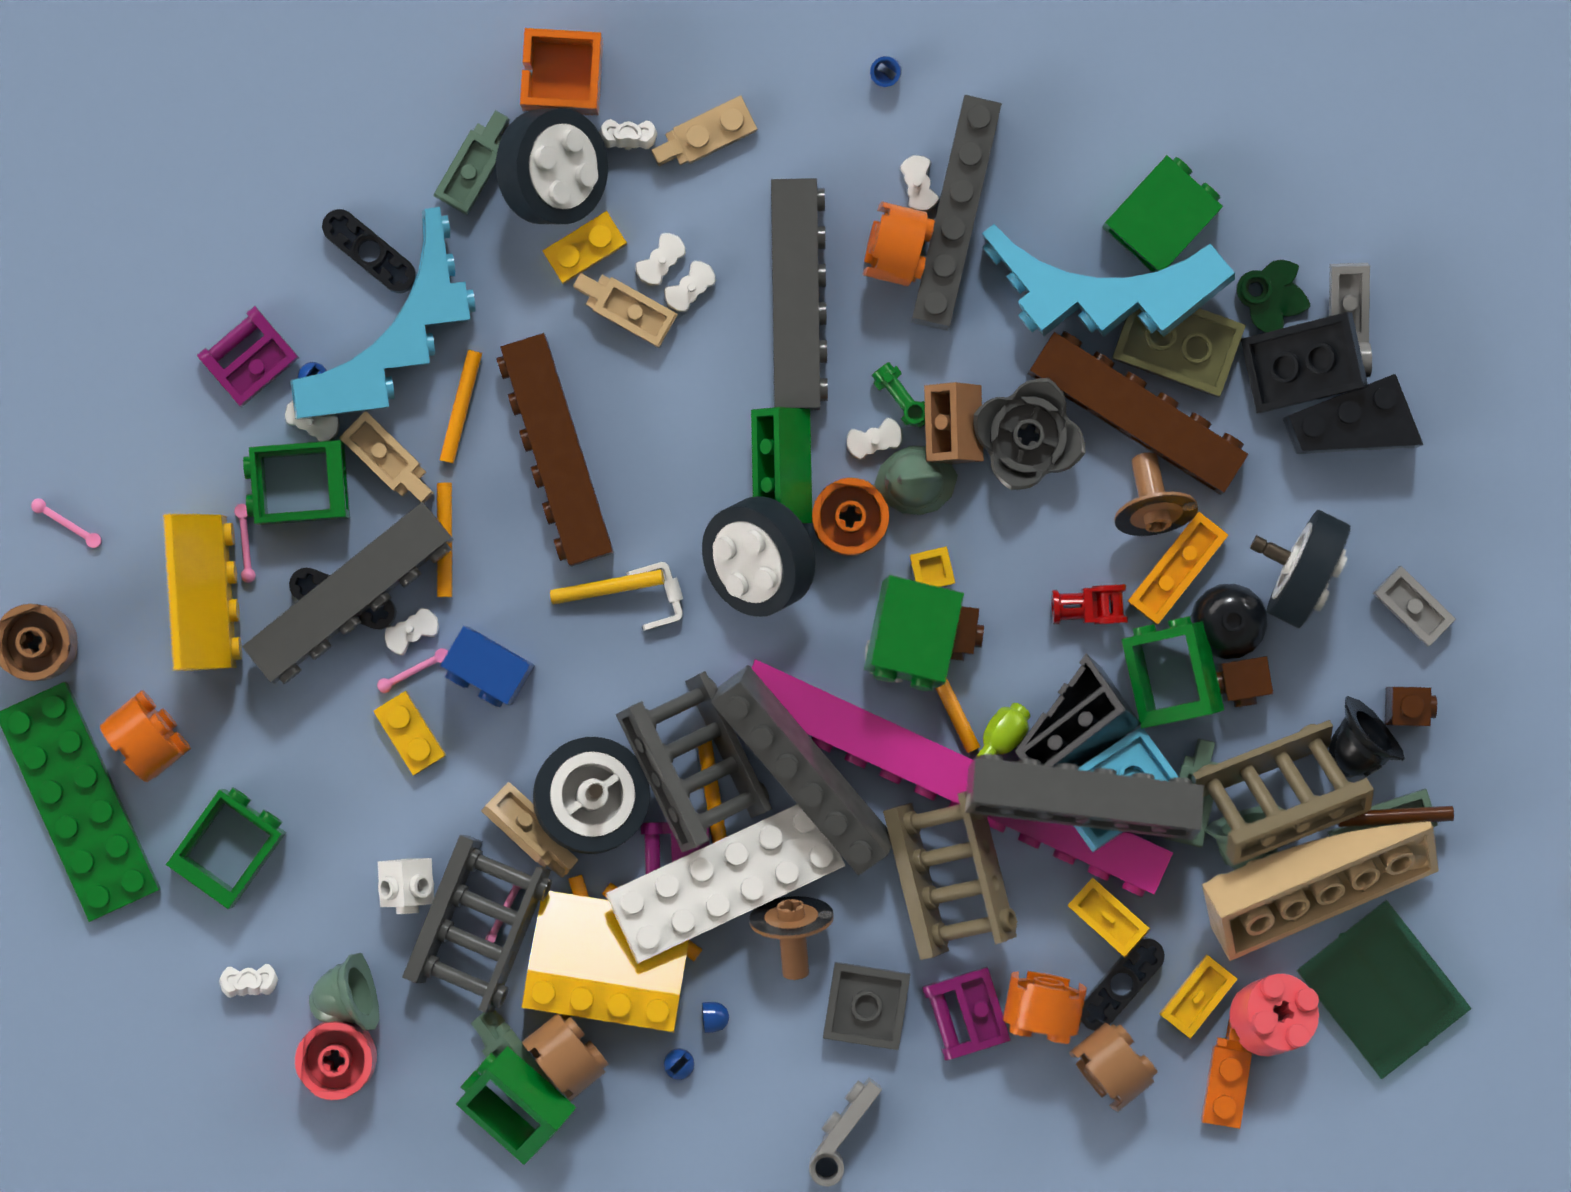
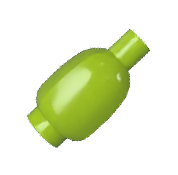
(1005, 730)

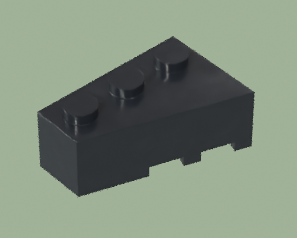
(1356, 420)
(1081, 722)

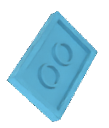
(1128, 756)

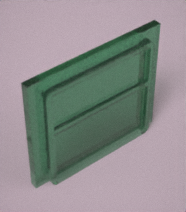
(1383, 989)

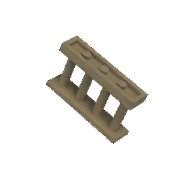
(1294, 823)
(924, 898)

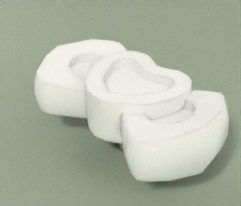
(628, 134)
(919, 192)
(653, 269)
(682, 295)
(322, 427)
(886, 436)
(418, 625)
(248, 981)

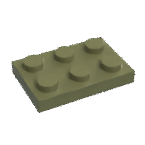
(1192, 354)

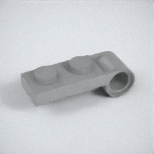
(1351, 293)
(839, 1126)

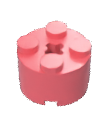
(1274, 1015)
(319, 1072)

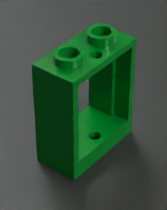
(337, 482)
(1202, 664)
(205, 879)
(527, 1090)

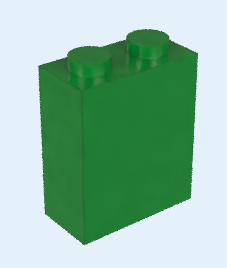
(1163, 214)
(913, 633)

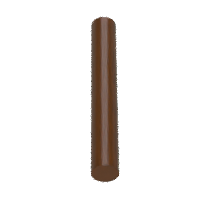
(1401, 816)

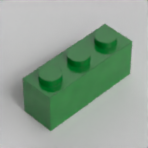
(783, 458)

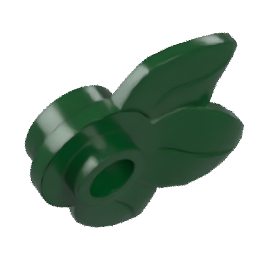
(1278, 295)

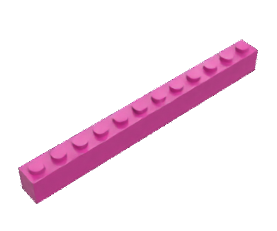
(945, 773)

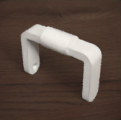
(672, 590)

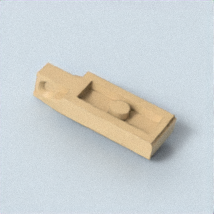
(706, 133)
(627, 308)
(386, 457)
(518, 820)

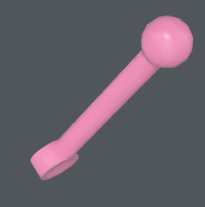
(92, 539)
(248, 575)
(384, 685)
(491, 936)

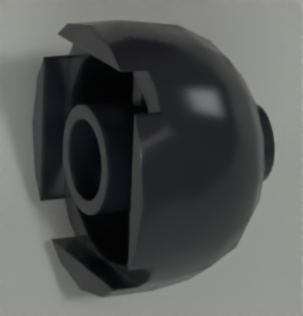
(1231, 619)

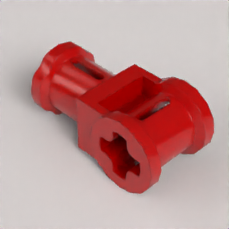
(1093, 605)

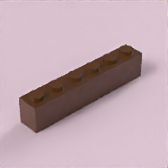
(1139, 413)
(556, 450)

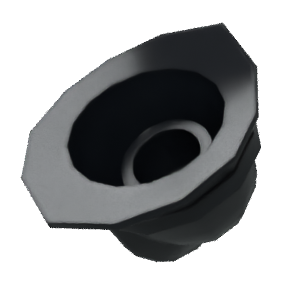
(1362, 741)

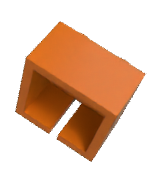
(564, 70)

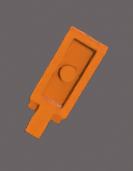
(1227, 1081)

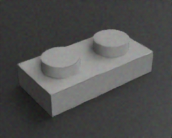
(1414, 606)

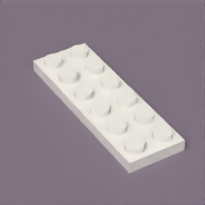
(722, 882)

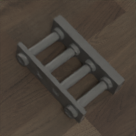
(674, 792)
(439, 927)

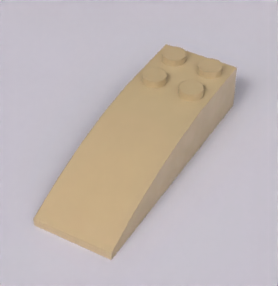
(1314, 883)

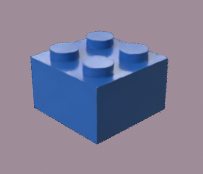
(487, 666)

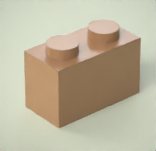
(950, 423)

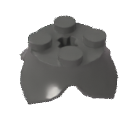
(1034, 404)

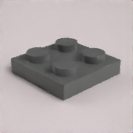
(866, 1005)

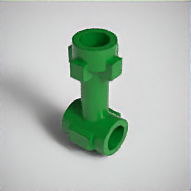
(913, 410)

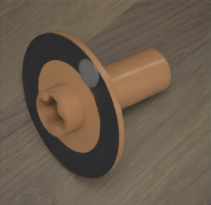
(1155, 509)
(792, 921)

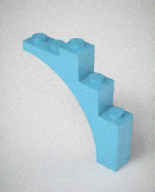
(1162, 296)
(431, 302)

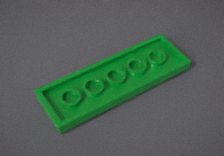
(78, 801)

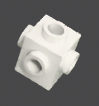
(406, 884)

